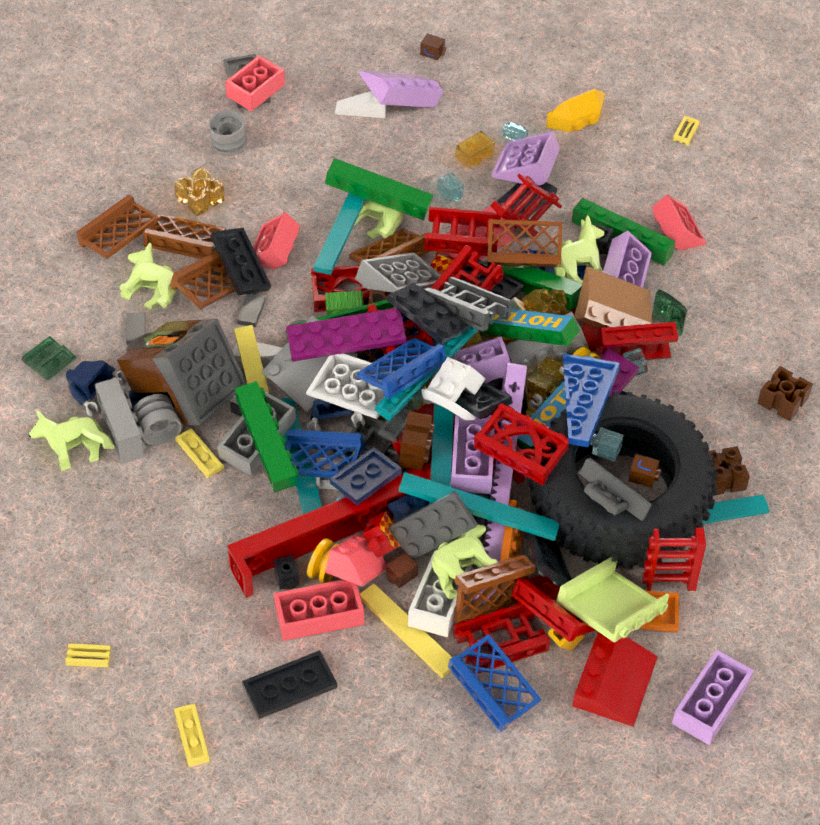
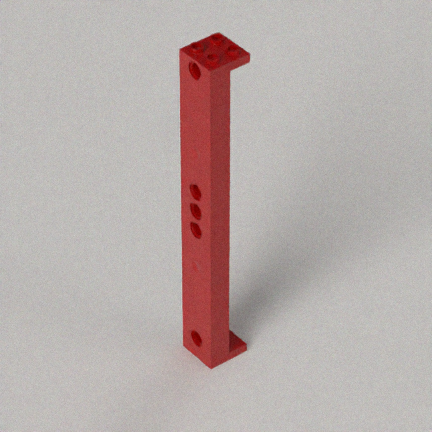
(305, 532)

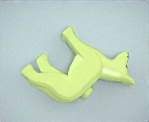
(389, 219)
(580, 252)
(150, 276)
(70, 434)
(457, 554)

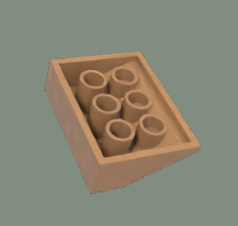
(612, 302)

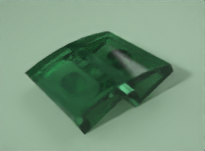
(669, 309)
(48, 358)

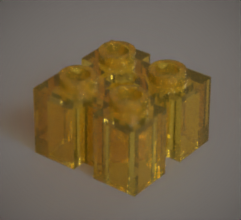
(199, 191)
(546, 302)
(544, 378)

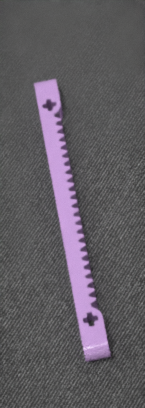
(513, 380)

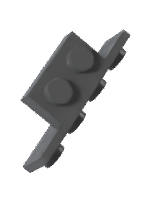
(612, 492)

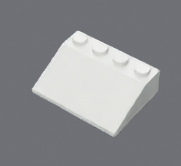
(340, 386)

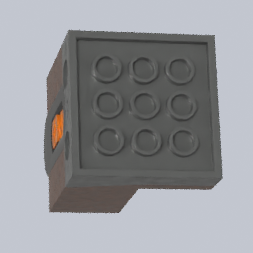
(189, 363)

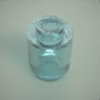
(514, 131)

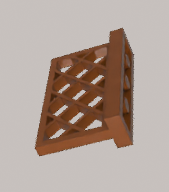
(110, 220)
(181, 243)
(396, 245)
(520, 258)
(202, 269)
(489, 578)

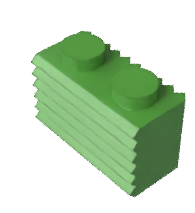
(343, 301)

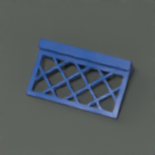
(406, 373)
(324, 442)
(478, 691)

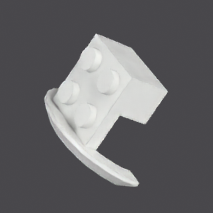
(450, 383)

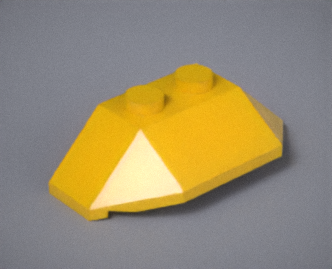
(577, 112)

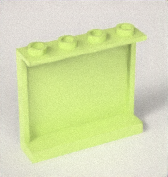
(609, 601)

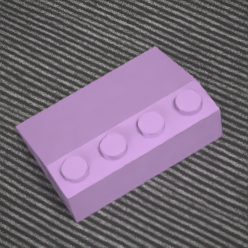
(402, 89)
(529, 157)

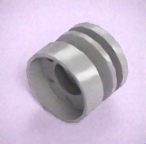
(227, 132)
(157, 419)

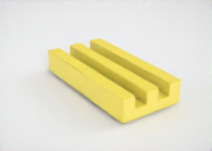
(682, 139)
(88, 651)

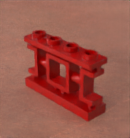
(455, 269)
(498, 620)

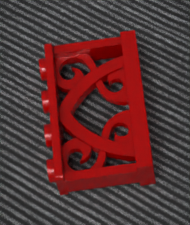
(339, 275)
(521, 425)
(537, 596)

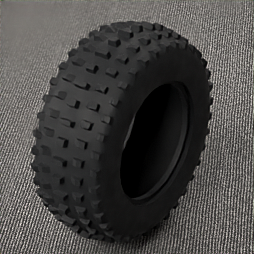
(676, 513)

